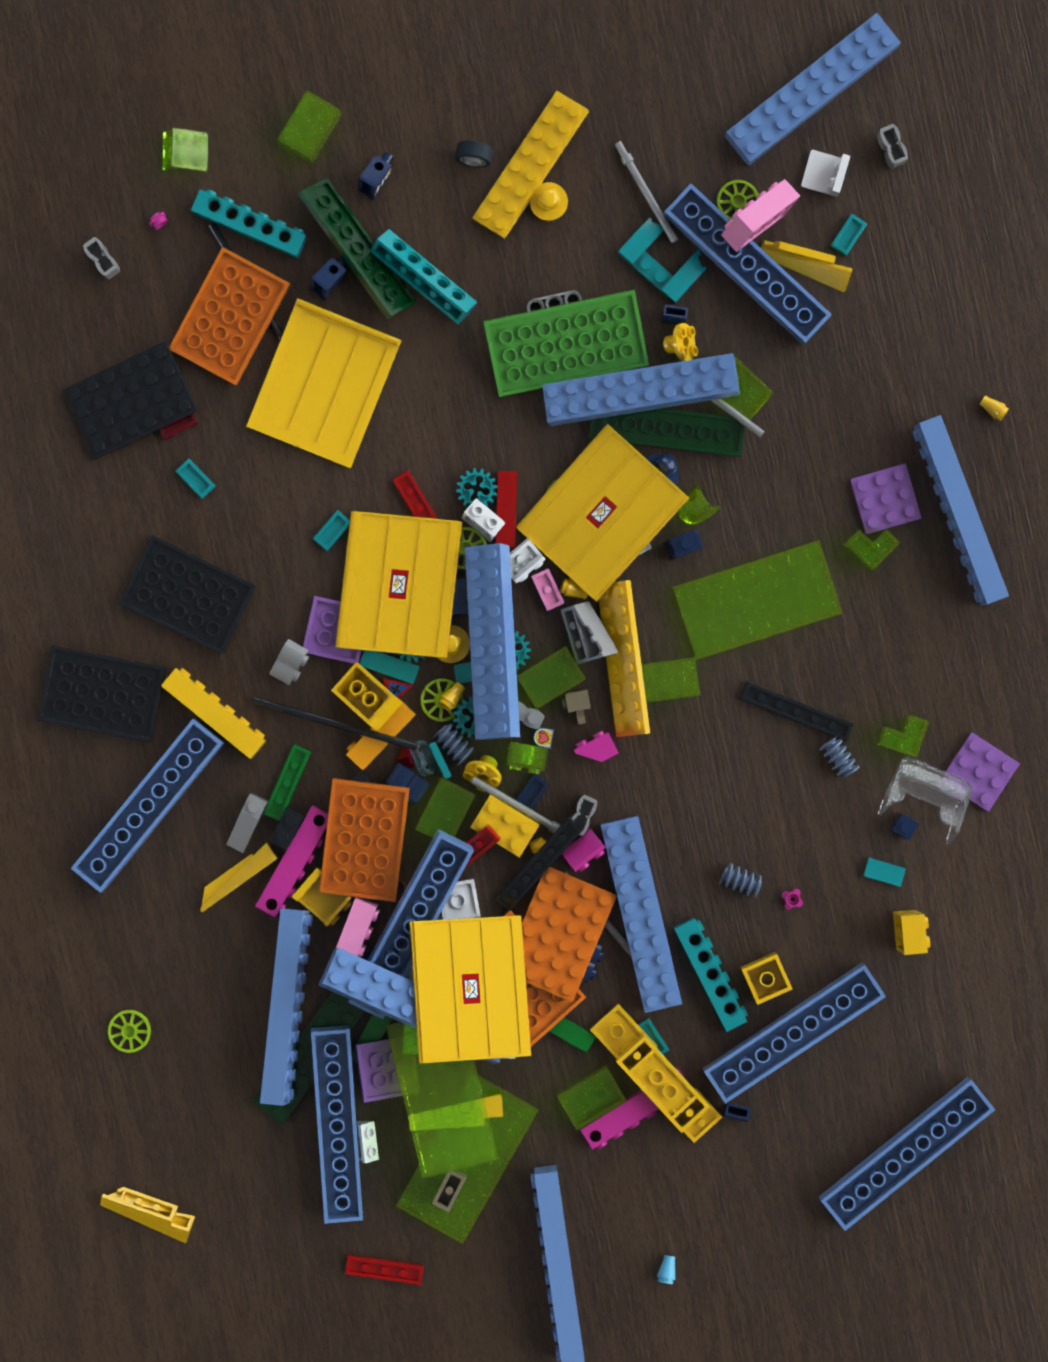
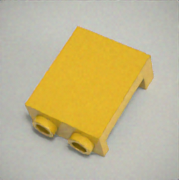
(321, 904)

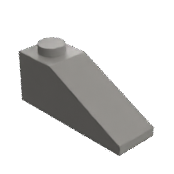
(247, 822)

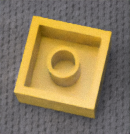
(766, 978)

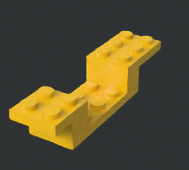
(655, 1074)

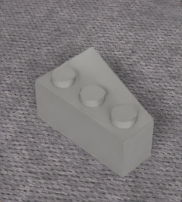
(587, 633)

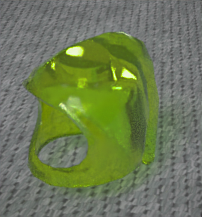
(696, 508)

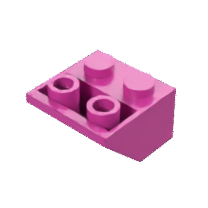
(599, 748)
(583, 850)

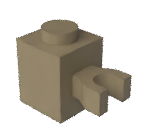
(577, 702)

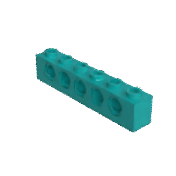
(202, 208)
(423, 276)
(729, 1020)

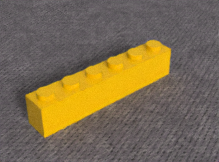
(212, 712)

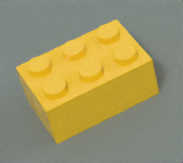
(366, 696)
(508, 823)
(911, 932)

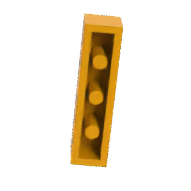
(368, 749)

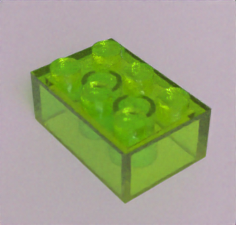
(309, 126)
(551, 677)
(670, 679)
(445, 809)
(591, 1097)

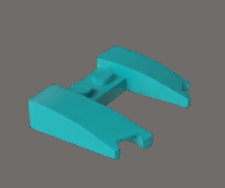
(671, 286)

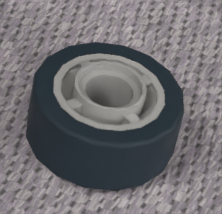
(474, 154)

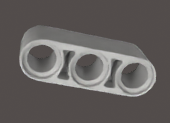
(562, 298)

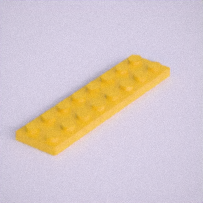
(530, 164)
(625, 666)

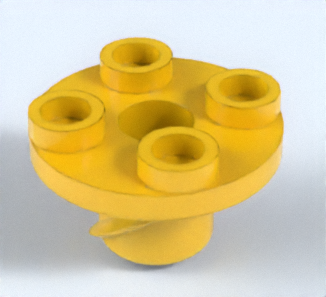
(549, 202)
(681, 342)
(458, 645)
(485, 770)

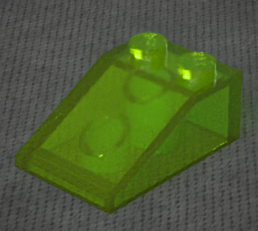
(752, 392)

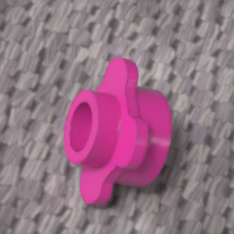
(158, 220)
(797, 899)

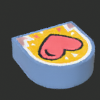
(543, 737)

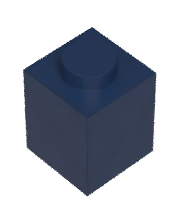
(904, 826)

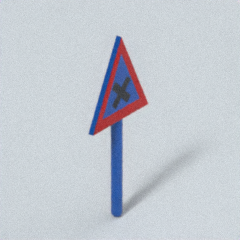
(396, 687)

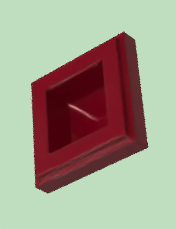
(405, 757)

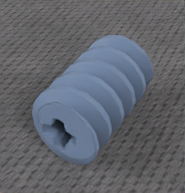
(453, 743)
(838, 757)
(741, 879)

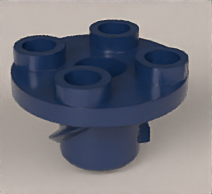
(666, 465)

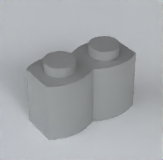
(889, 141)
(103, 261)
(289, 662)
(530, 716)
(584, 810)

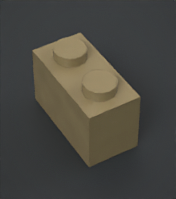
(449, 1189)

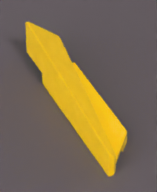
(150, 1212)

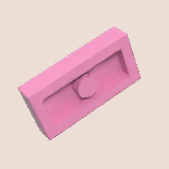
(547, 589)

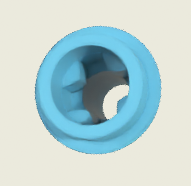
(667, 1270)

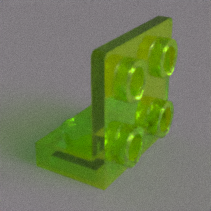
(185, 150)

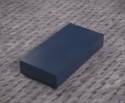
(532, 791)

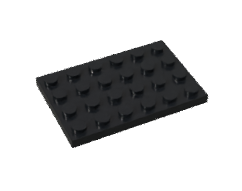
(130, 400)
(187, 594)
(101, 693)

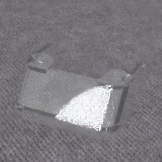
(932, 786)

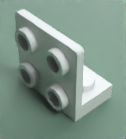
(825, 172)

